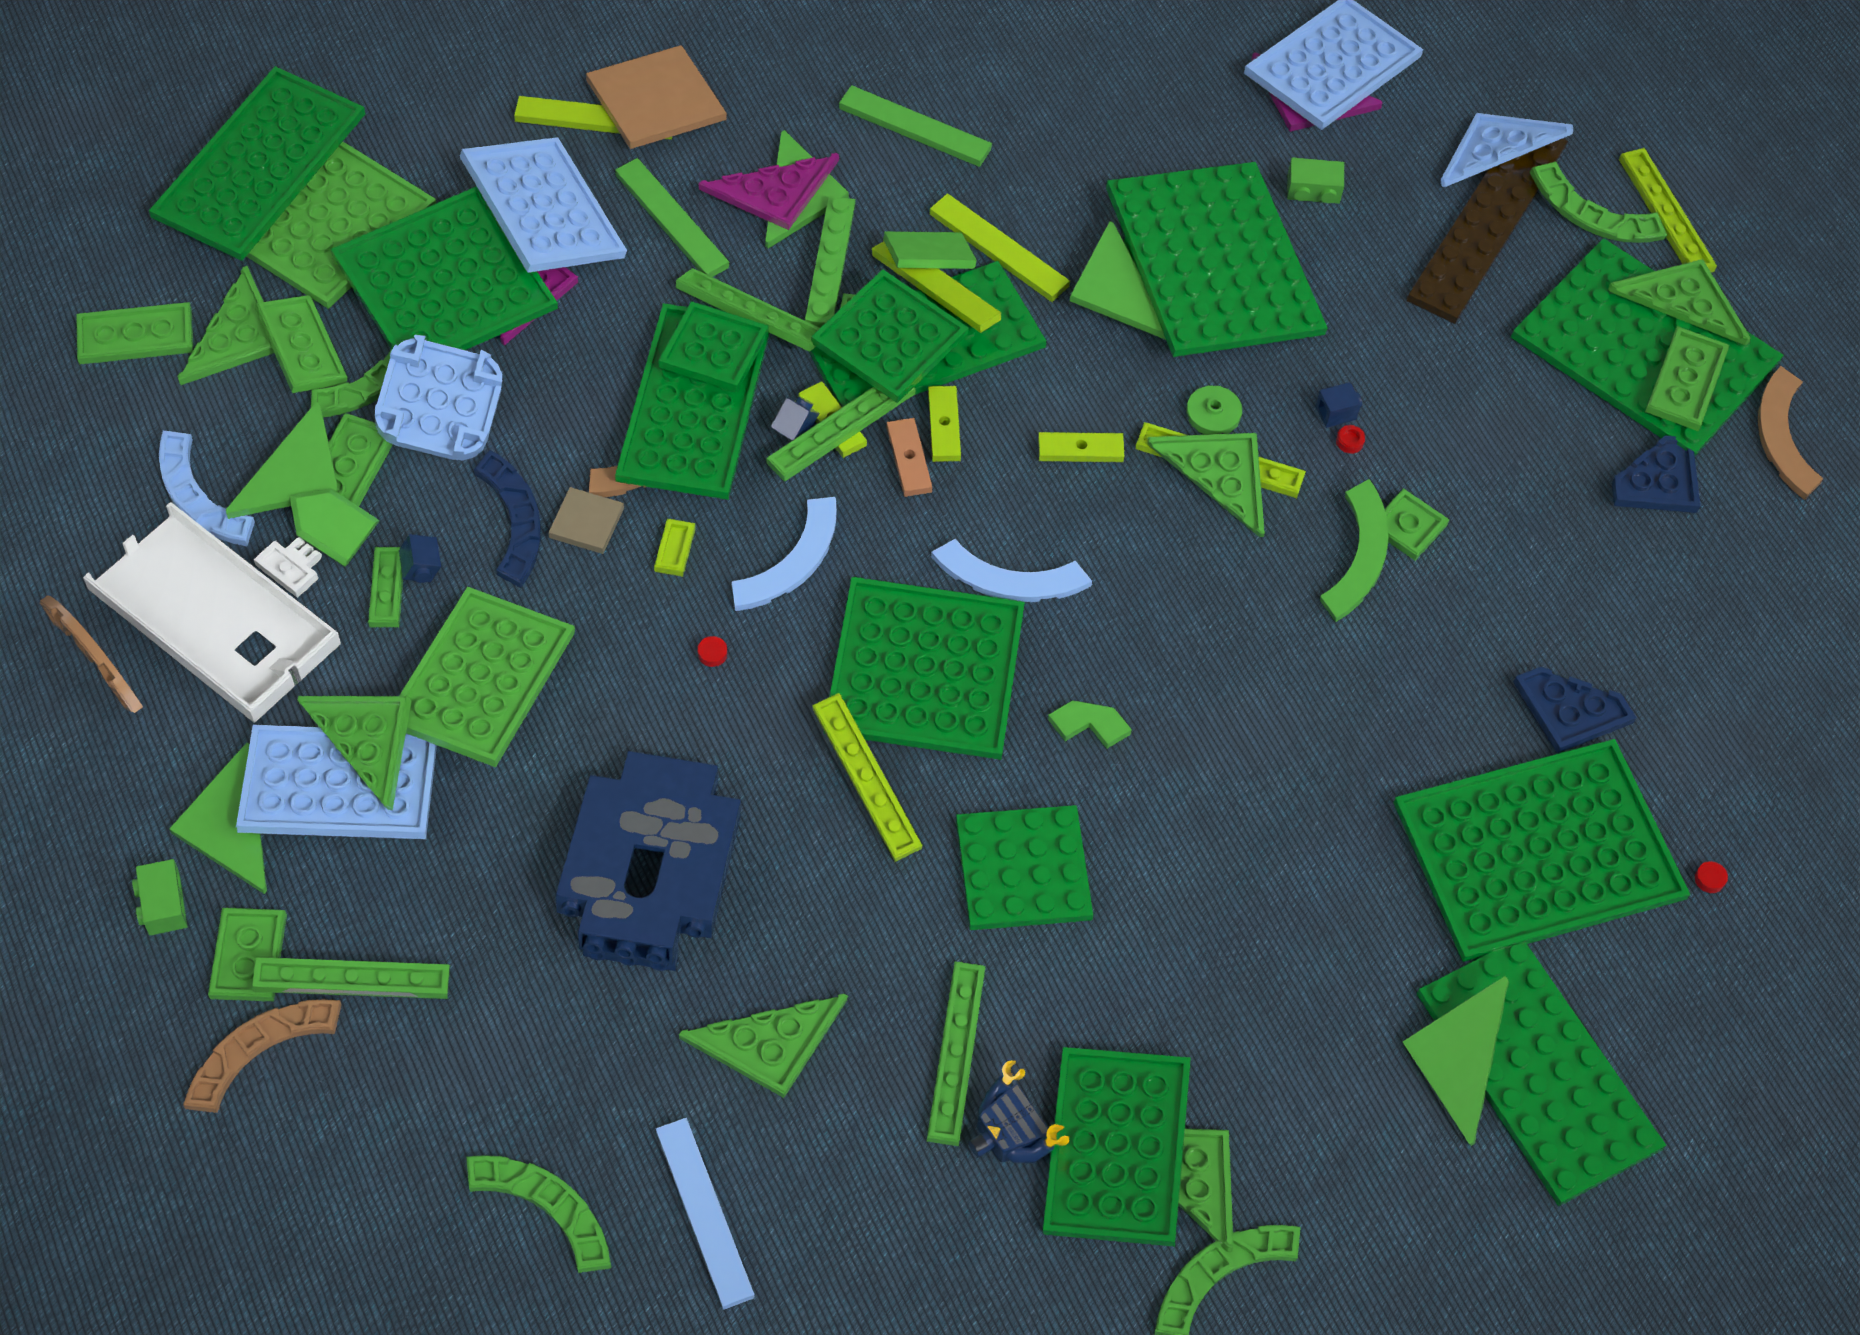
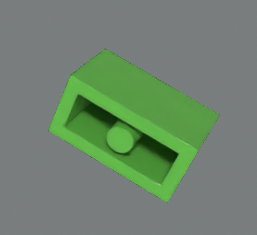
(1315, 180)
(160, 897)

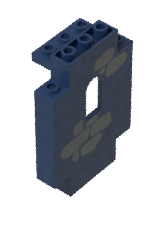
(658, 808)

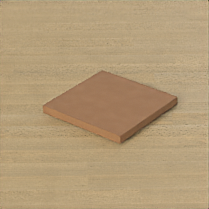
(656, 96)

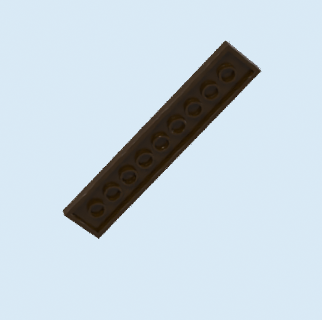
(1480, 234)

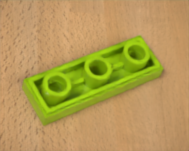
(827, 405)
(944, 423)
(1081, 447)

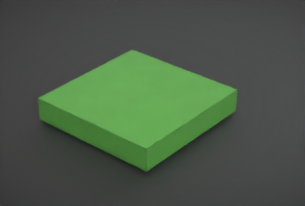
(1412, 524)

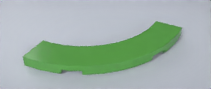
(1592, 216)
(352, 396)
(1370, 554)
(550, 1195)
(1215, 1263)

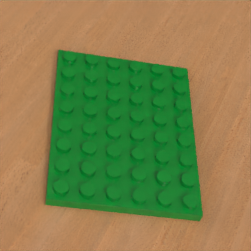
(1215, 259)
(1621, 346)
(1540, 849)

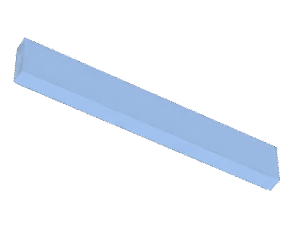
(705, 1214)

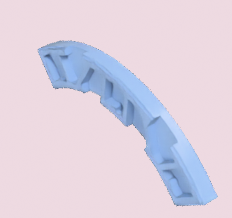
(188, 497)
(795, 566)
(1006, 583)

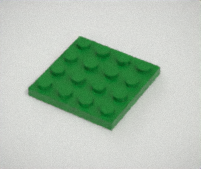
(889, 335)
(1023, 867)

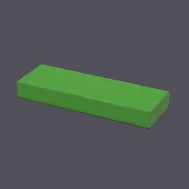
(386, 588)

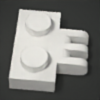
(290, 565)

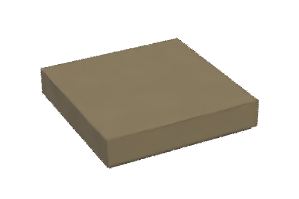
(586, 520)

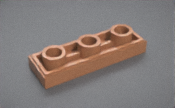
(909, 457)

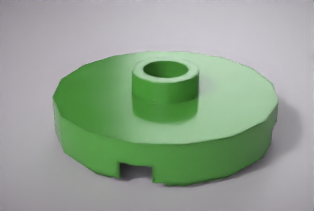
(1210, 420)

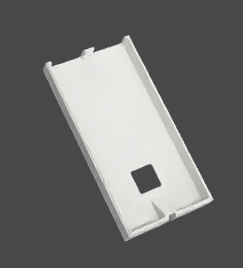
(206, 601)

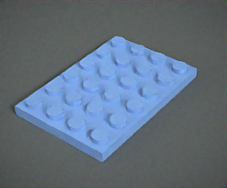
(1333, 62)
(543, 204)
(307, 787)

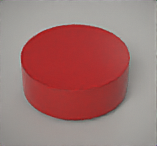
(1350, 439)
(712, 651)
(1711, 877)

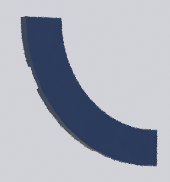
(523, 515)

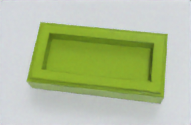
(674, 547)

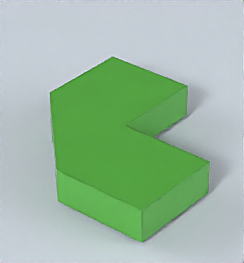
(1102, 720)

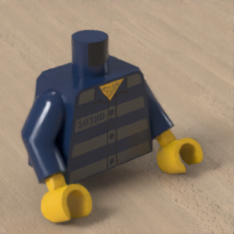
(1012, 1124)

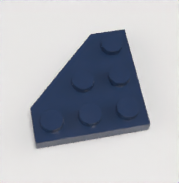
(1659, 480)
(1571, 708)

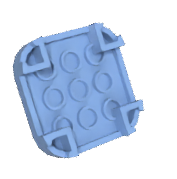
(438, 399)

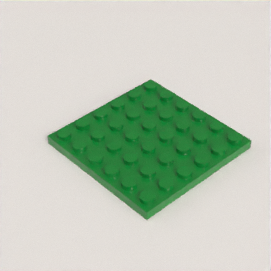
(443, 276)
(928, 666)

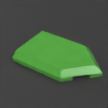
(331, 523)

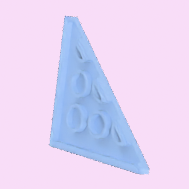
(1498, 139)

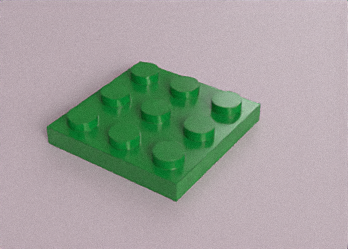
(713, 346)

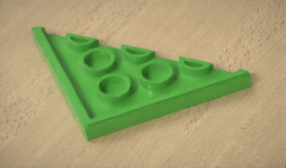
(789, 153)
(1115, 285)
(1687, 294)
(232, 335)
(296, 467)
(1223, 468)
(367, 734)
(212, 828)
(769, 1044)
(1459, 1054)
(1207, 1183)

